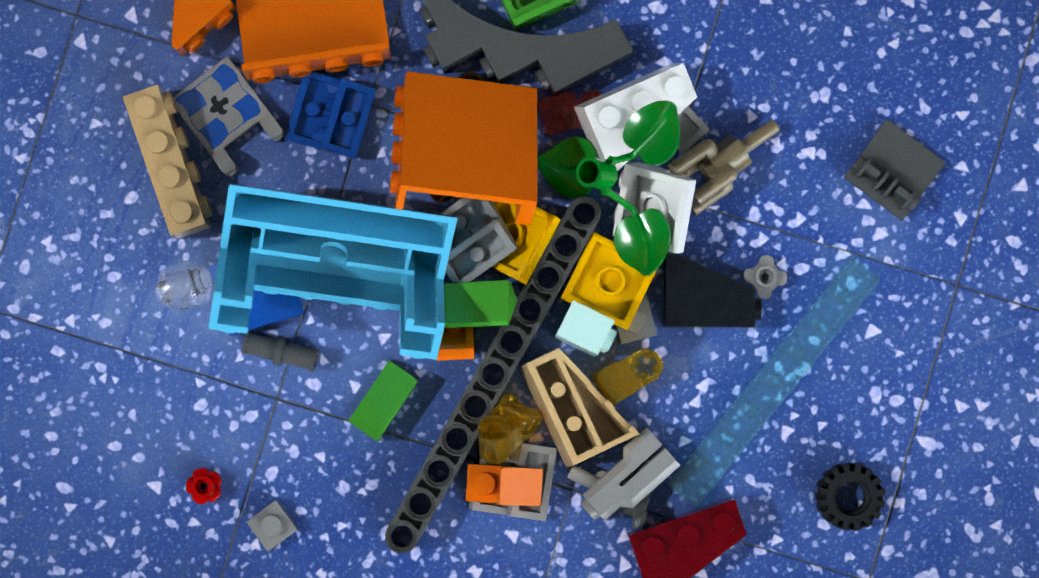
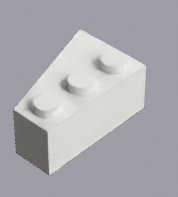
(608, 113)

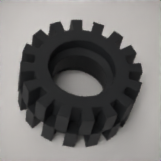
(871, 503)

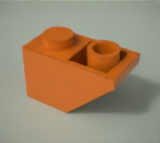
(195, 20)

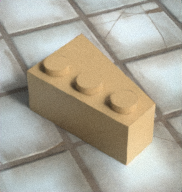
(572, 409)

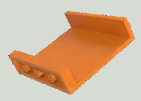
(310, 36)
(466, 141)

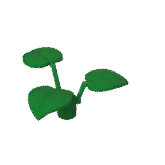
(575, 169)

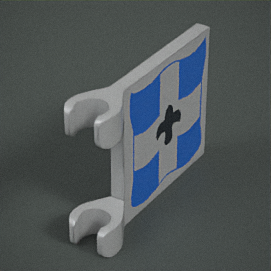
(222, 109)

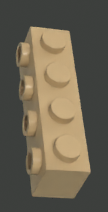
(167, 161)

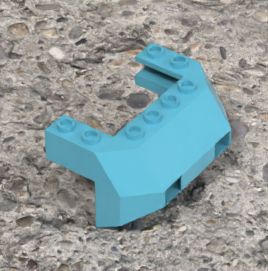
(333, 254)

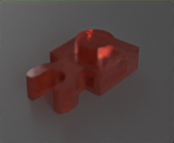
(558, 111)

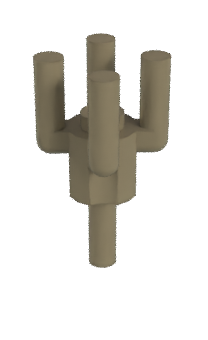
(719, 164)

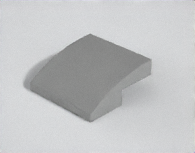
(478, 239)
(529, 457)

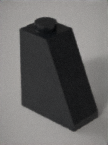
(705, 298)

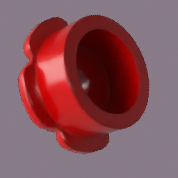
(213, 482)

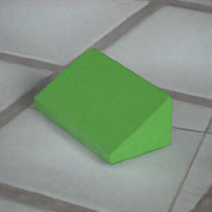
(479, 303)
(383, 400)

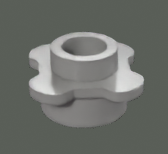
(763, 287)

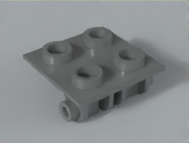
(894, 170)

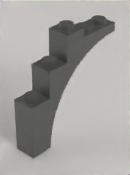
(562, 59)

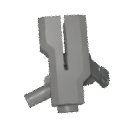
(623, 486)

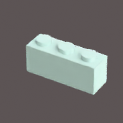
(586, 330)

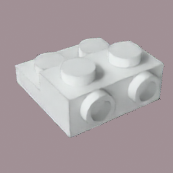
(659, 189)

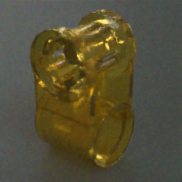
(621, 378)
(506, 429)

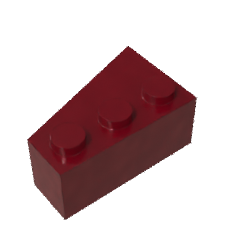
(687, 541)

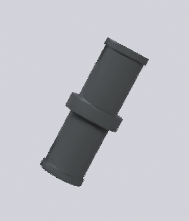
(280, 351)

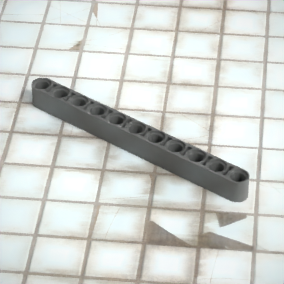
(508, 361)

